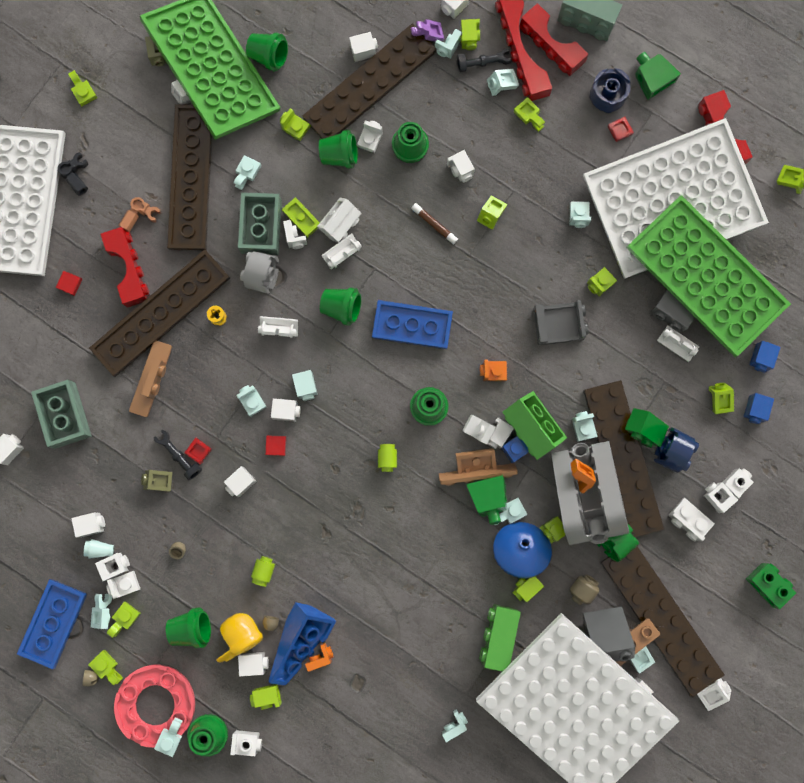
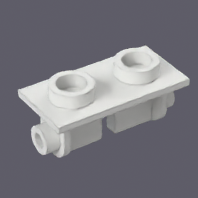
(341, 251)
(278, 326)
(678, 343)

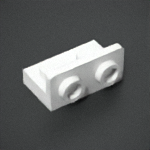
(691, 520)

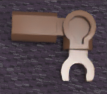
(138, 206)

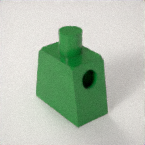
(655, 74)
(489, 497)

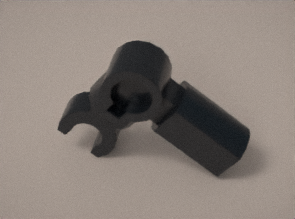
(67, 171)

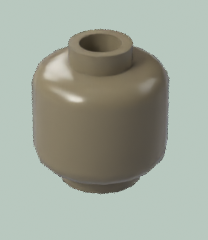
(584, 589)

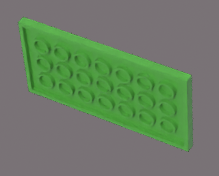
(210, 65)
(708, 276)

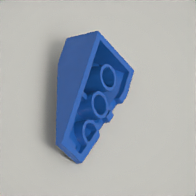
(300, 635)

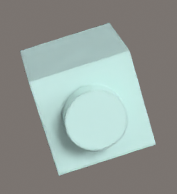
(305, 385)

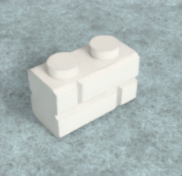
(339, 220)

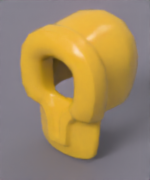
(240, 635)

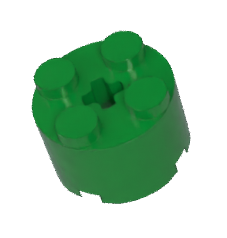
(620, 546)

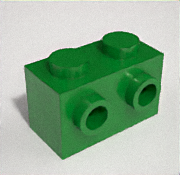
(646, 428)
(771, 585)

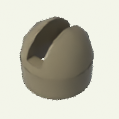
(177, 550)
(270, 623)
(90, 678)

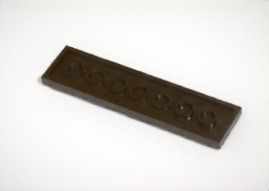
(369, 83)
(189, 180)
(159, 313)
(610, 418)
(677, 637)

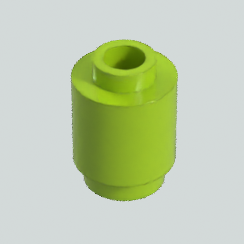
(387, 457)
(262, 571)

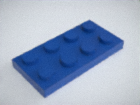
(412, 324)
(52, 624)

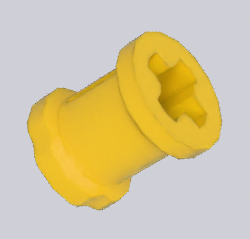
(216, 309)

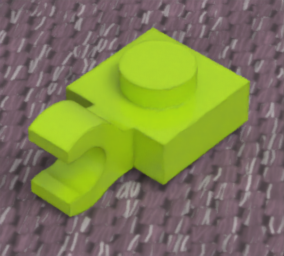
(82, 90)
(528, 112)
(124, 617)
(104, 666)

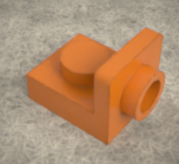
(494, 370)
(584, 475)
(317, 661)

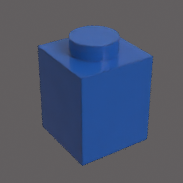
(764, 356)
(758, 408)
(515, 449)

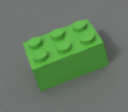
(534, 425)
(499, 637)

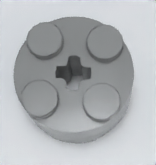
(260, 271)

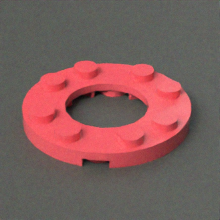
(125, 703)

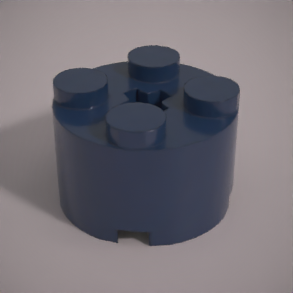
(610, 90)
(676, 450)

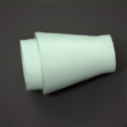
(97, 549)

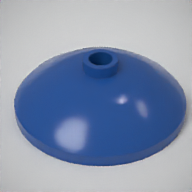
(518, 559)

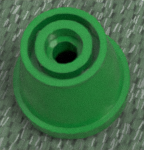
(268, 50)
(339, 150)
(410, 150)
(341, 304)
(424, 414)
(189, 629)
(215, 731)

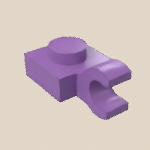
(429, 28)

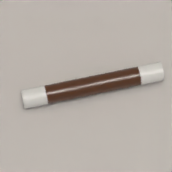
(434, 223)

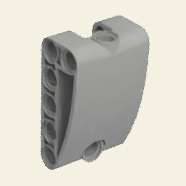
(599, 510)

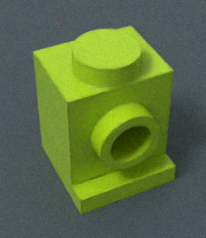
(470, 33)
(553, 529)
(527, 588)
(266, 696)

